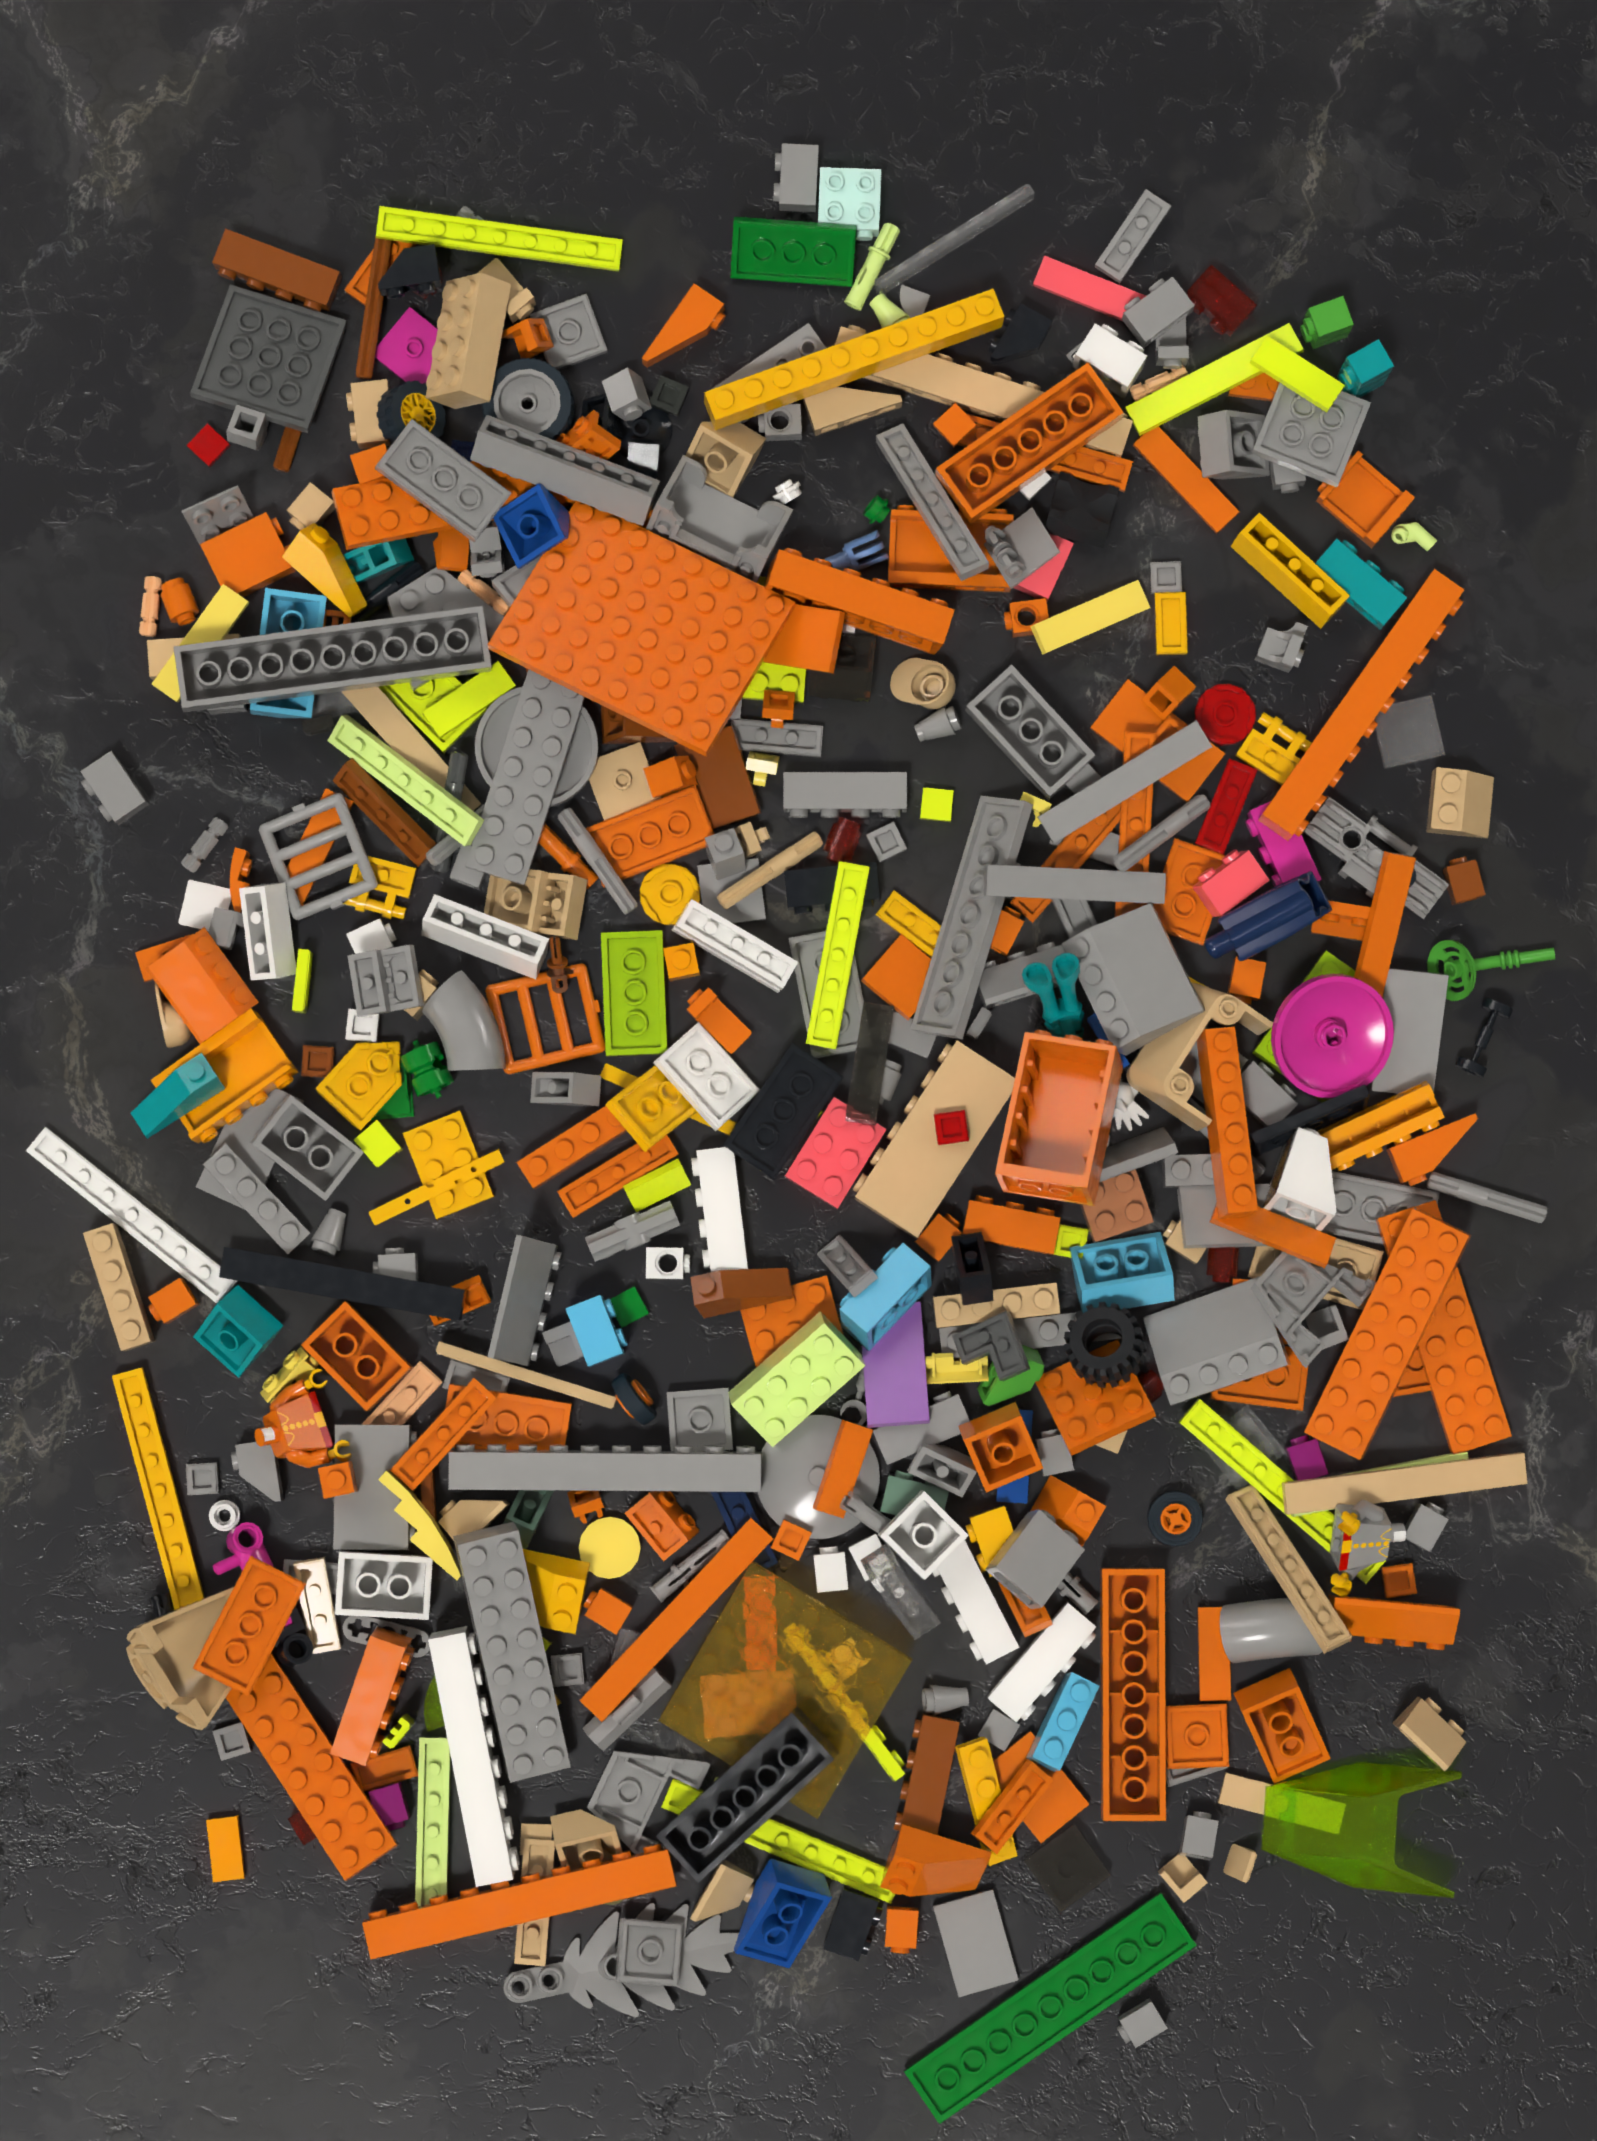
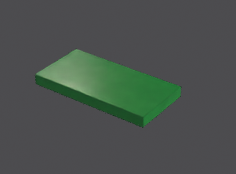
(793, 251)

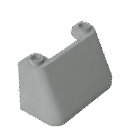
(716, 523)

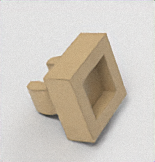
(750, 839)

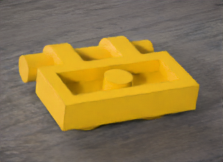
(1268, 756)
(392, 879)

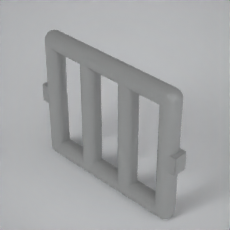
(357, 856)

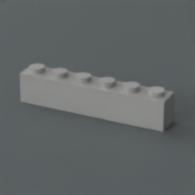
(564, 470)

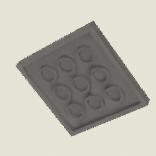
(269, 358)

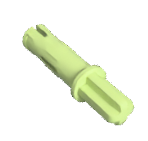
(872, 266)

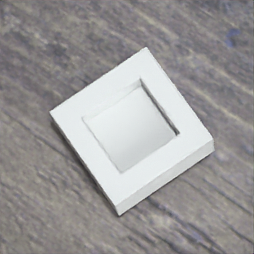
(362, 1028)

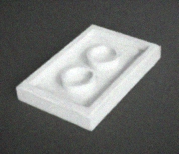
(706, 1076)

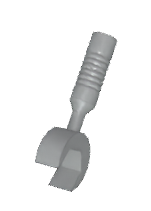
(857, 1402)

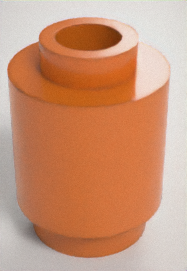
(179, 601)

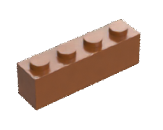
(276, 270)
(929, 1773)

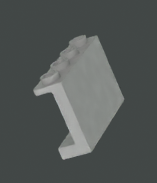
(368, 1516)

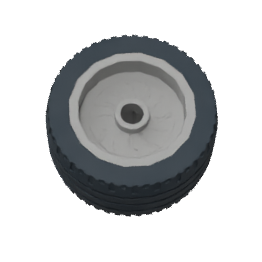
(534, 382)

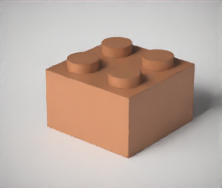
(1118, 1207)

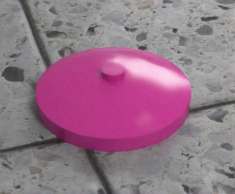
(1332, 1035)

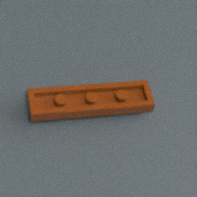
(384, 812)

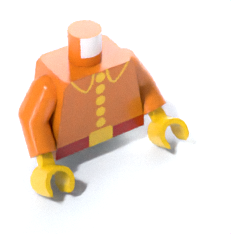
(298, 1427)

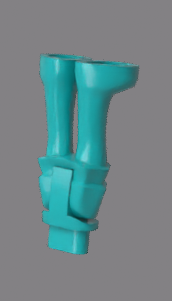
(1061, 1015)

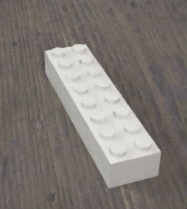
(472, 1756)

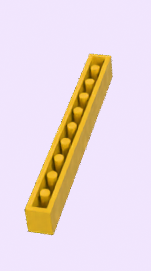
(853, 359)

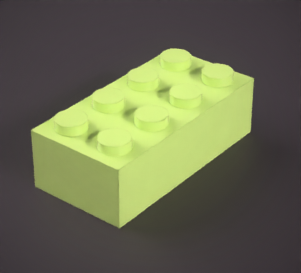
(796, 1379)

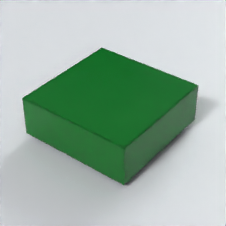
(629, 1307)

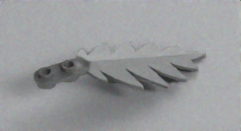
(596, 1966)

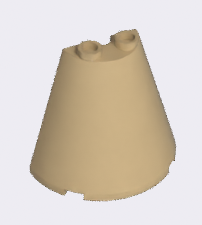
(165, 1657)

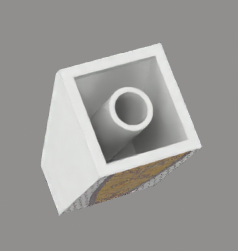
(1303, 1181)

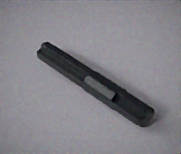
(378, 597)

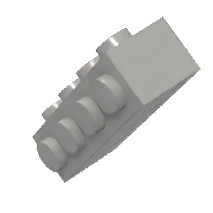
(795, 346)

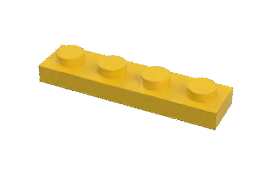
(982, 1787)

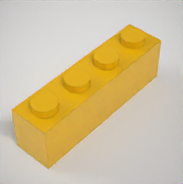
(1290, 570)

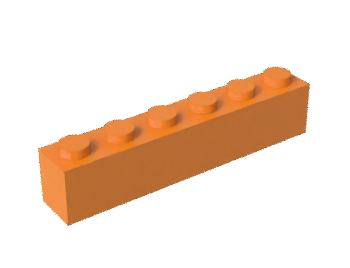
(1229, 1127)

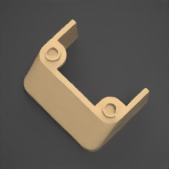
(1157, 1064)

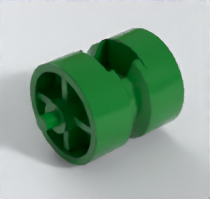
(426, 1066)

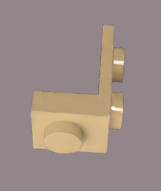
(520, 300)

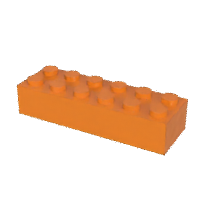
(1029, 443)
(866, 603)

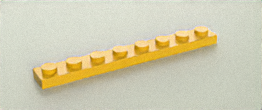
(158, 1487)

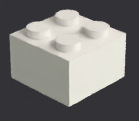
(1111, 359)
(923, 1534)

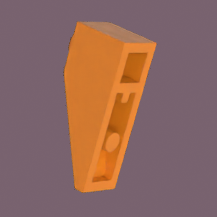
(688, 323)
(1425, 1152)

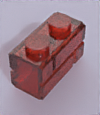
(1220, 301)

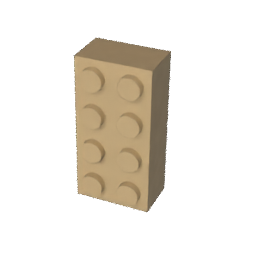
(468, 340)

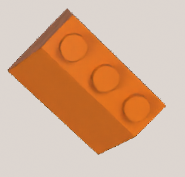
(202, 985)

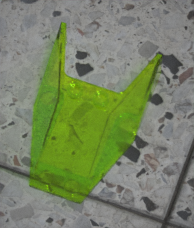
(1347, 1823)

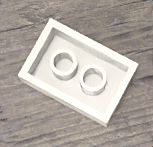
(383, 1585)

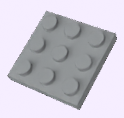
(1307, 437)

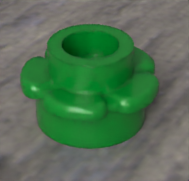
(877, 509)

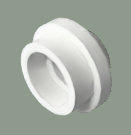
(787, 491)
(215, 1518)

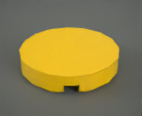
(667, 892)

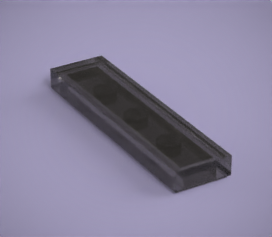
(869, 1063)

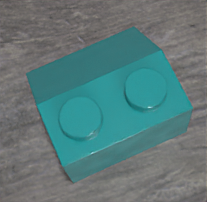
(238, 1330)

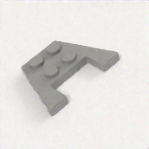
(435, 593)
(1294, 1288)
(632, 1788)

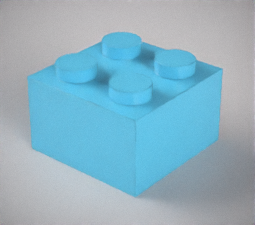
(596, 1330)

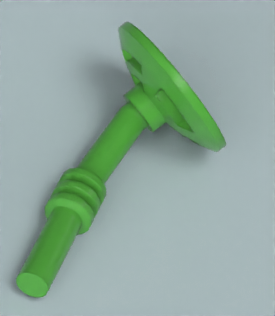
(1461, 967)

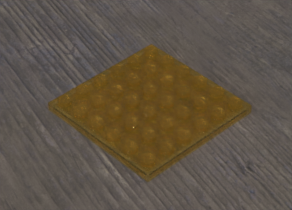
(780, 1653)

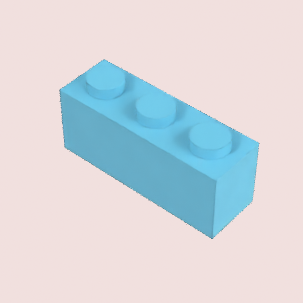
(1062, 1721)

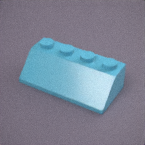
(283, 613)

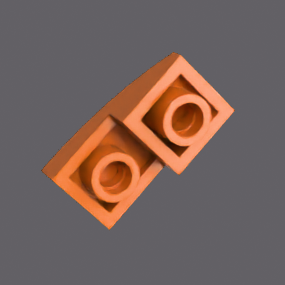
(451, 550)
(240, 867)

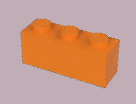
(1012, 1225)

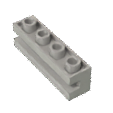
(845, 792)

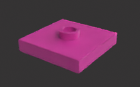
(408, 347)

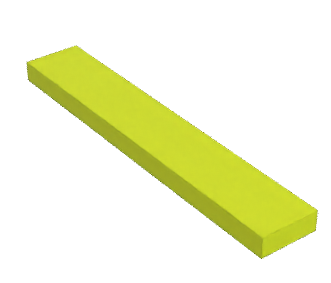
(1204, 383)
(837, 955)

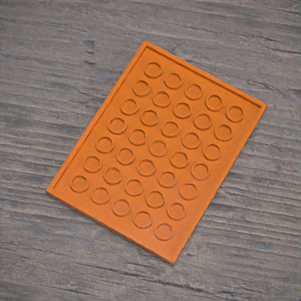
(642, 627)

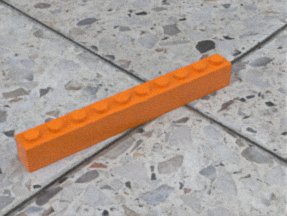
(1361, 705)
(519, 1902)

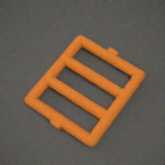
(568, 1050)

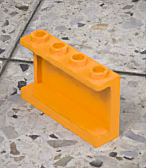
(248, 1066)

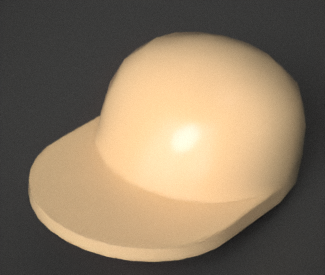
(923, 683)
(173, 1027)

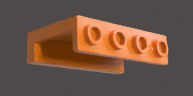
(921, 564)

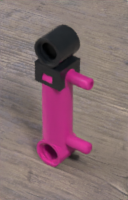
(258, 1551)

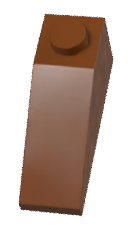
(739, 1289)

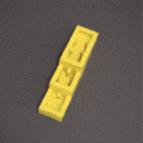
(428, 1535)

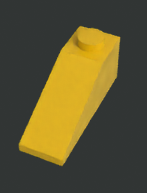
(324, 566)

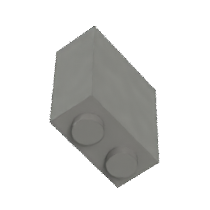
(1035, 1558)

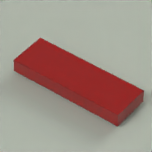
(1226, 806)

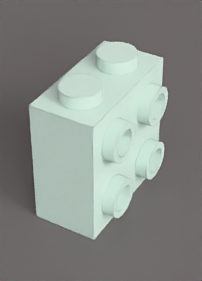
(851, 198)

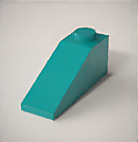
(377, 559)
(177, 1095)

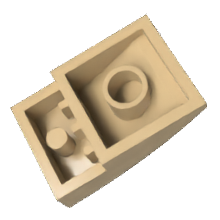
(546, 904)

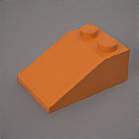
(1282, 1725)
(932, 1864)

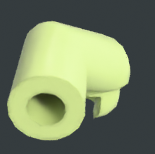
(1413, 532)

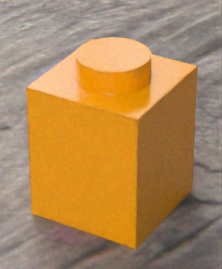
(681, 961)

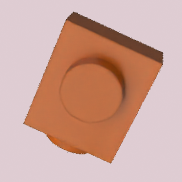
(718, 1020)

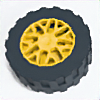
(406, 401)

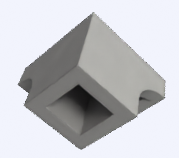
(1282, 648)

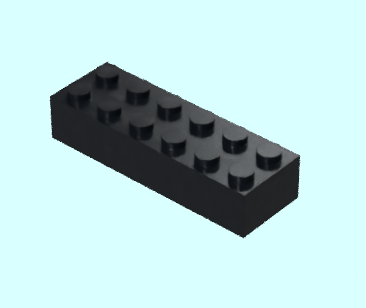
(748, 1794)

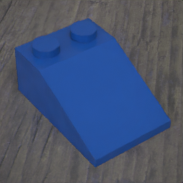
(782, 1913)

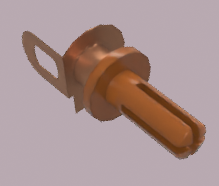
(557, 965)

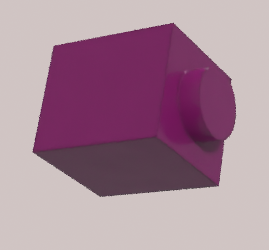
(1306, 1458)
(391, 1805)

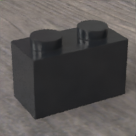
(972, 1268)
(852, 1923)

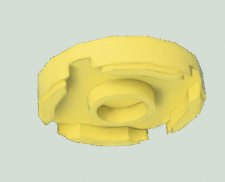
(610, 1547)

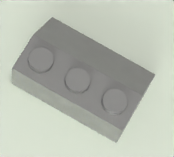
(1005, 982)

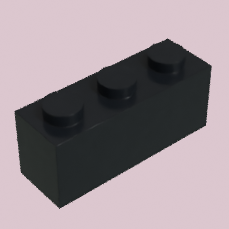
(815, 888)

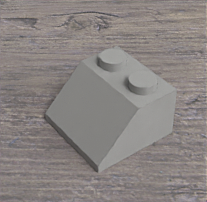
(1227, 445)

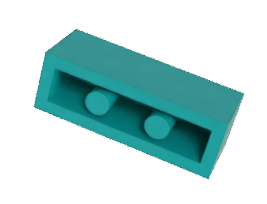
(1365, 369)
(1368, 590)

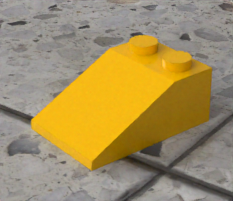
(557, 1589)

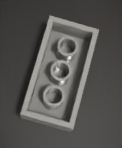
(1030, 732)

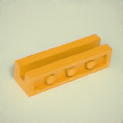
(1382, 1124)

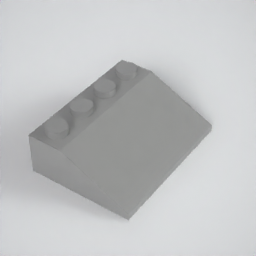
(1134, 978)
(523, 1301)
(1214, 1342)

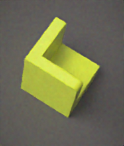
(377, 1143)

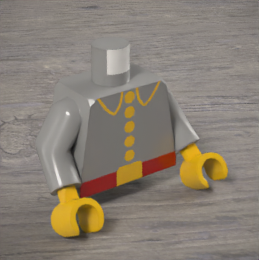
(1360, 1539)

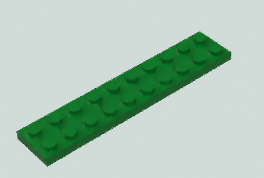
(1049, 2008)

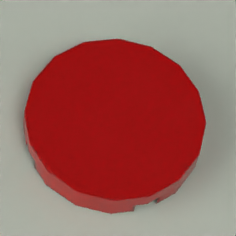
(1225, 714)

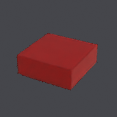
(208, 445)
(951, 1127)

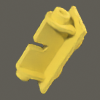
(294, 1368)
(943, 1369)

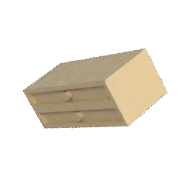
(915, 1171)

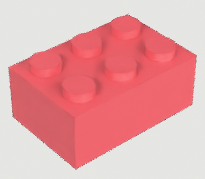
(834, 1155)

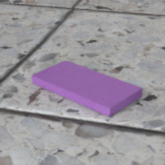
(897, 1375)

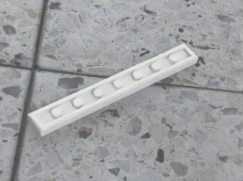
(130, 1214)

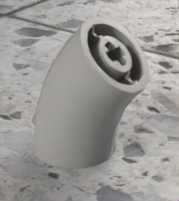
(465, 1025)
(1265, 1631)

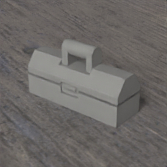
(629, 1709)

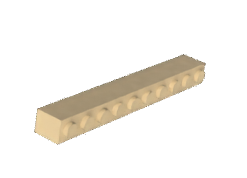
(975, 391)

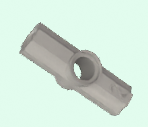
(632, 1231)

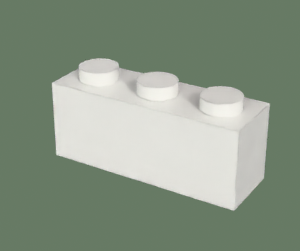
(268, 931)

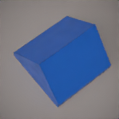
(532, 524)

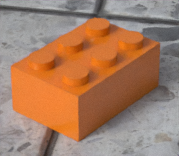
(357, 1356)

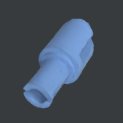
(849, 558)

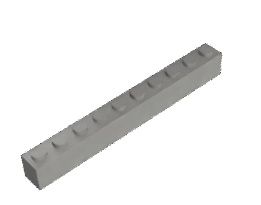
(605, 1469)

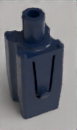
(1269, 918)

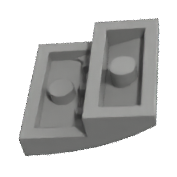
(385, 980)

